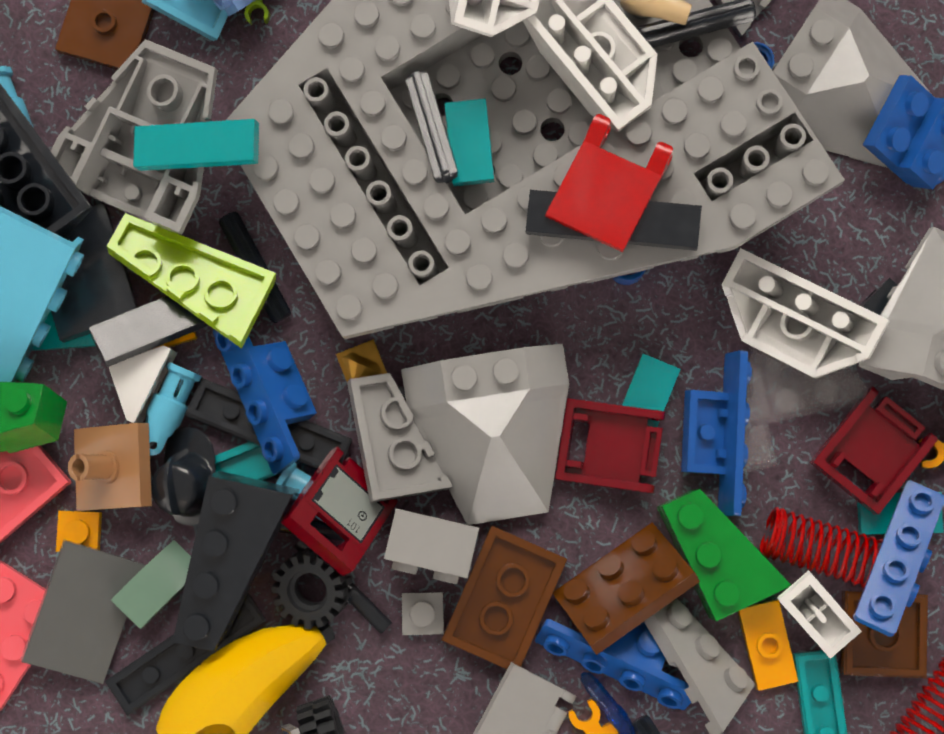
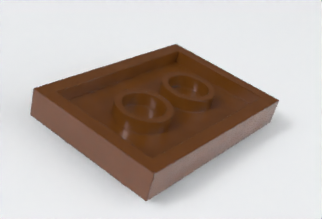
(625, 587)
(504, 599)

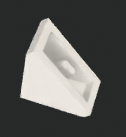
(139, 379)
(819, 614)

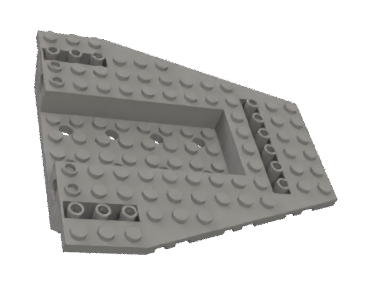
(397, 248)

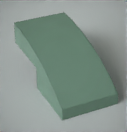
(154, 585)

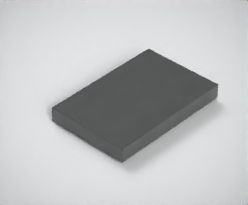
(76, 618)

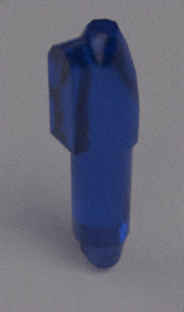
(614, 713)

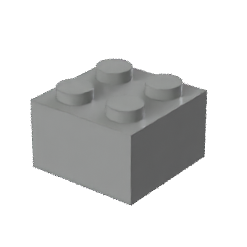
(431, 544)

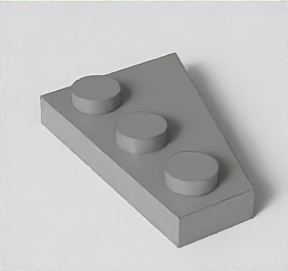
(391, 447)
(707, 668)

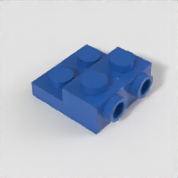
(910, 134)

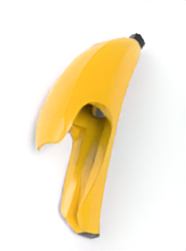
(242, 681)

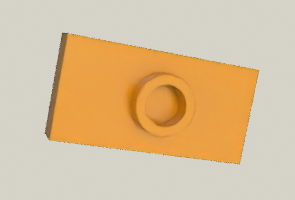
(767, 645)

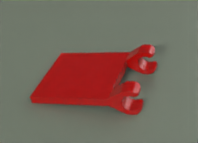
(605, 192)

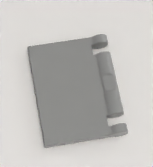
(524, 705)

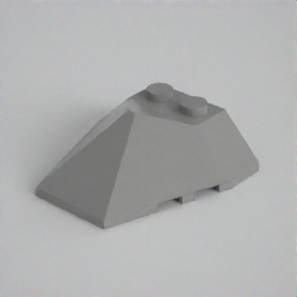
(840, 76)
(98, 150)
(915, 308)
(493, 426)

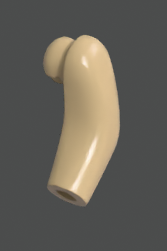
(670, 10)

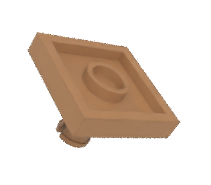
(111, 467)

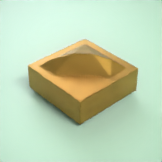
(361, 361)

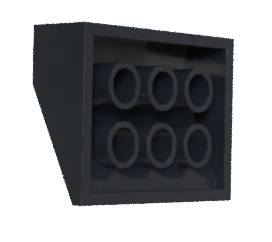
(32, 178)

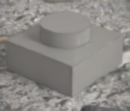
(422, 613)

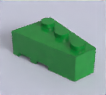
(29, 416)
(725, 561)

